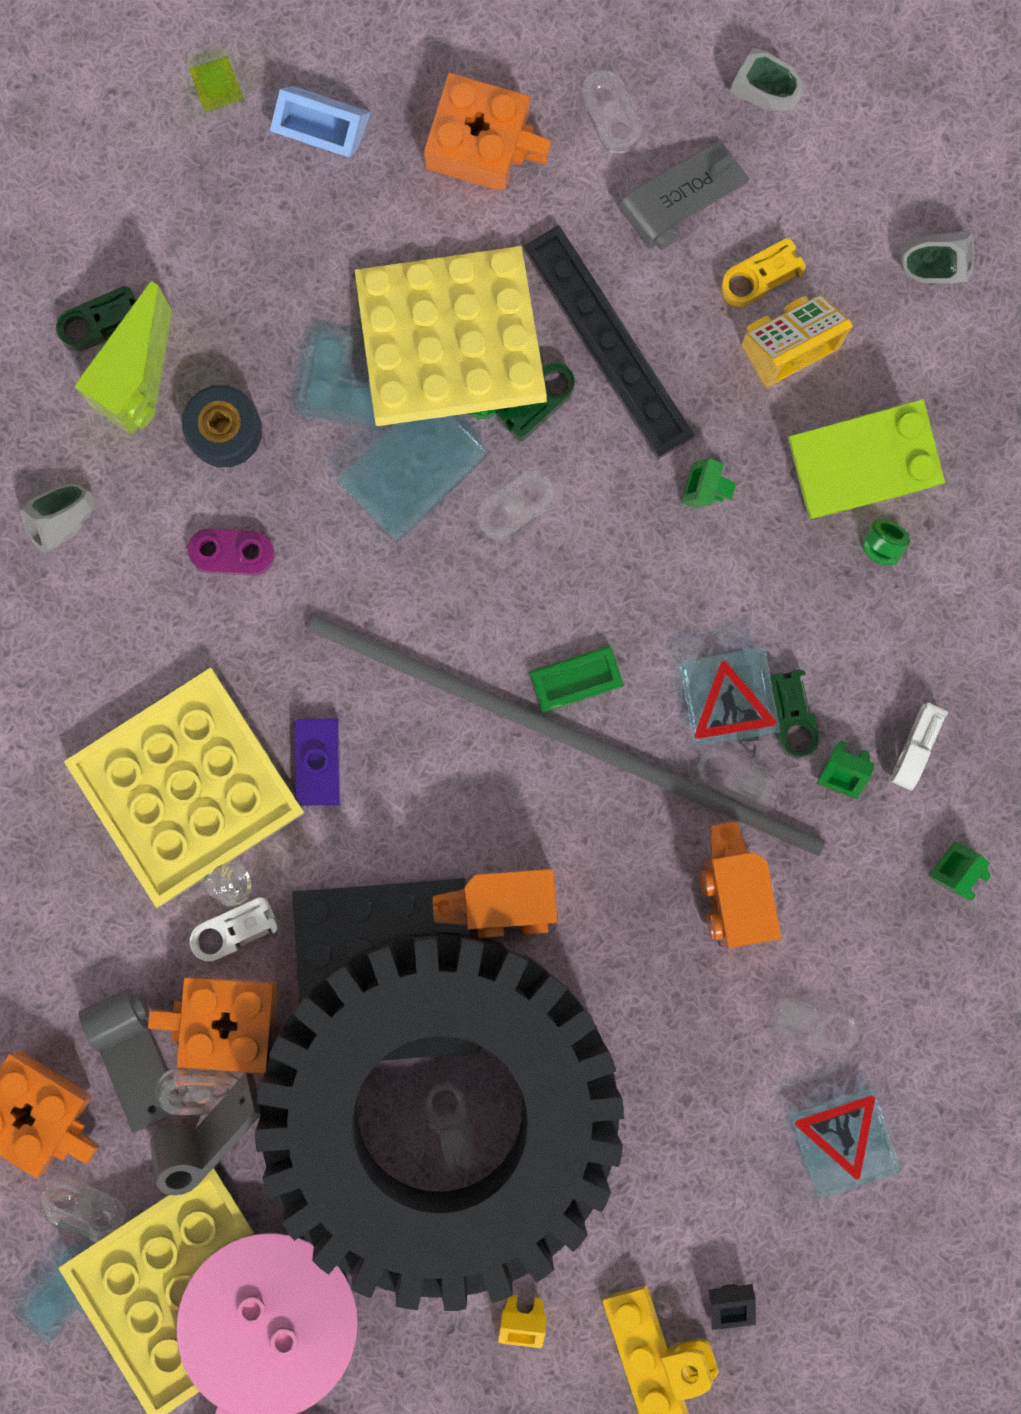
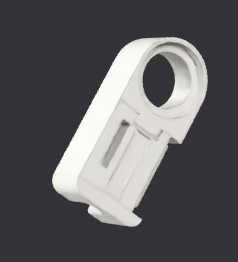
(918, 746)
(237, 926)

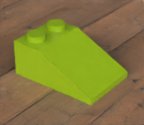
(129, 367)
(866, 459)

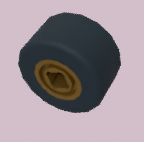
(226, 442)

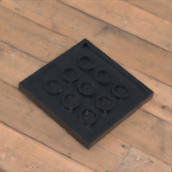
(347, 920)

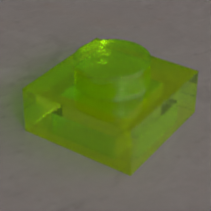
(216, 84)

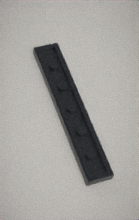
(608, 342)

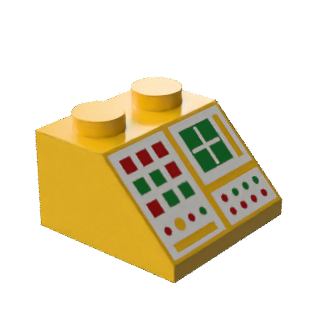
(795, 338)

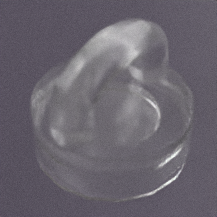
(228, 884)

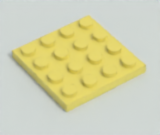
(449, 336)
(184, 787)
(137, 1280)

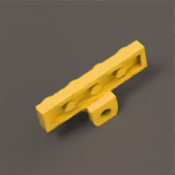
(657, 1374)

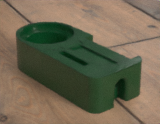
(101, 314)
(525, 419)
(793, 711)

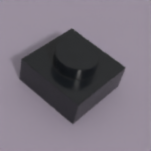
(732, 1306)

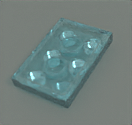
(411, 472)

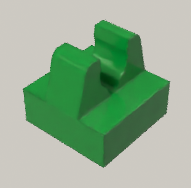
(707, 484)
(846, 772)
(960, 870)

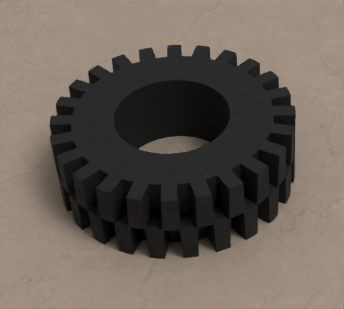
(418, 1237)

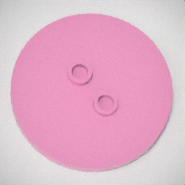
(266, 1326)

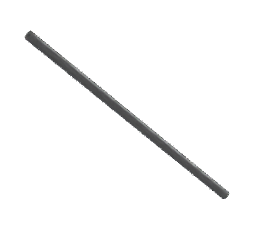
(566, 735)

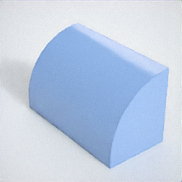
(319, 121)

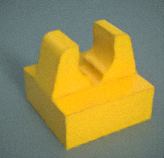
(523, 1328)

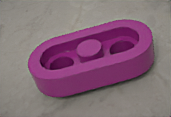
(230, 552)

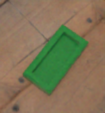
(576, 679)

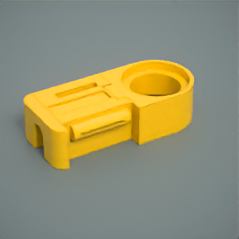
(764, 271)

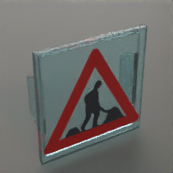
(729, 697)
(845, 1142)

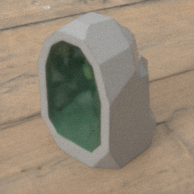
(767, 82)
(939, 258)
(56, 515)

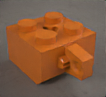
(503, 137)
(738, 891)
(501, 902)
(197, 1028)
(56, 1111)

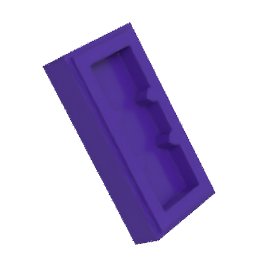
(317, 762)

